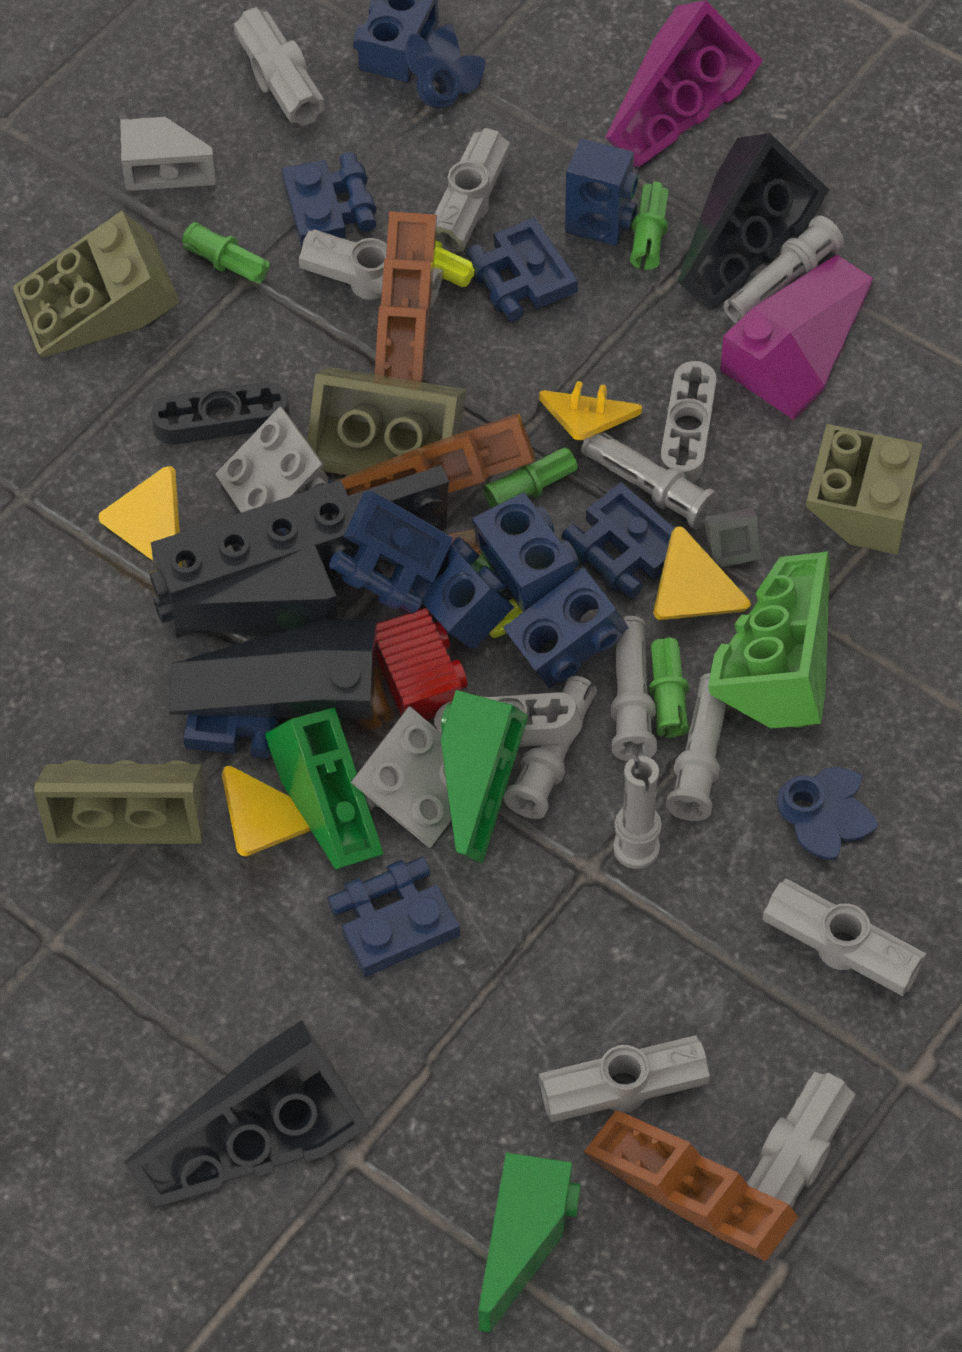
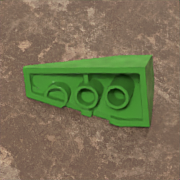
(780, 649)

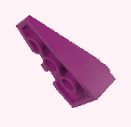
(683, 78)
(796, 335)

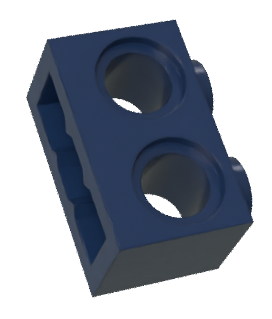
(386, 32)
(600, 192)
(520, 556)
(464, 596)
(558, 618)

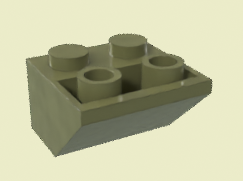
(864, 486)

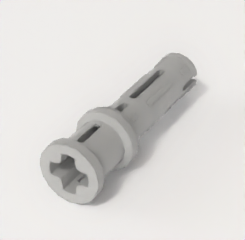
(796, 259)
(667, 487)
(633, 706)
(544, 765)
(697, 765)
(638, 822)

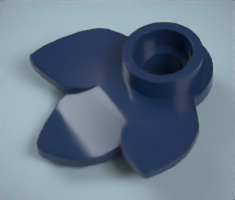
(441, 61)
(832, 813)

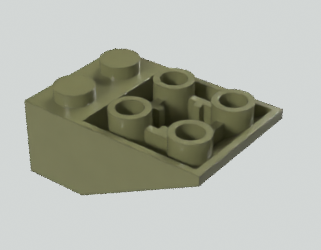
(96, 288)

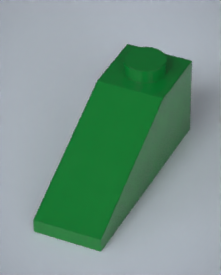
(478, 757)
(317, 776)
(526, 1228)

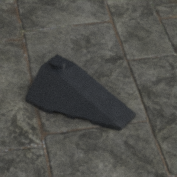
(751, 211)
(283, 674)
(261, 1115)

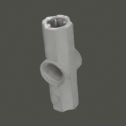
(279, 66)
(469, 188)
(352, 263)
(870, 953)
(590, 1085)
(802, 1140)

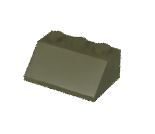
(373, 418)
(122, 802)

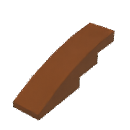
(406, 296)
(465, 457)
(691, 1185)

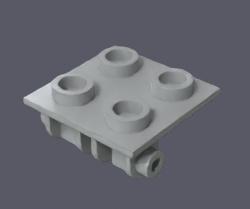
(272, 465)
(409, 778)

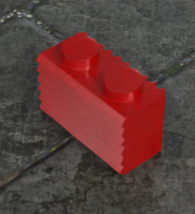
(417, 664)

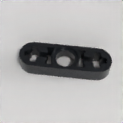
(203, 401)

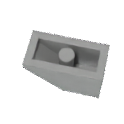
(163, 155)

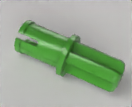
(649, 225)
(224, 253)
(531, 477)
(669, 689)

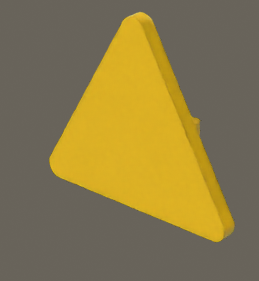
(587, 415)
(146, 512)
(694, 583)
(259, 813)

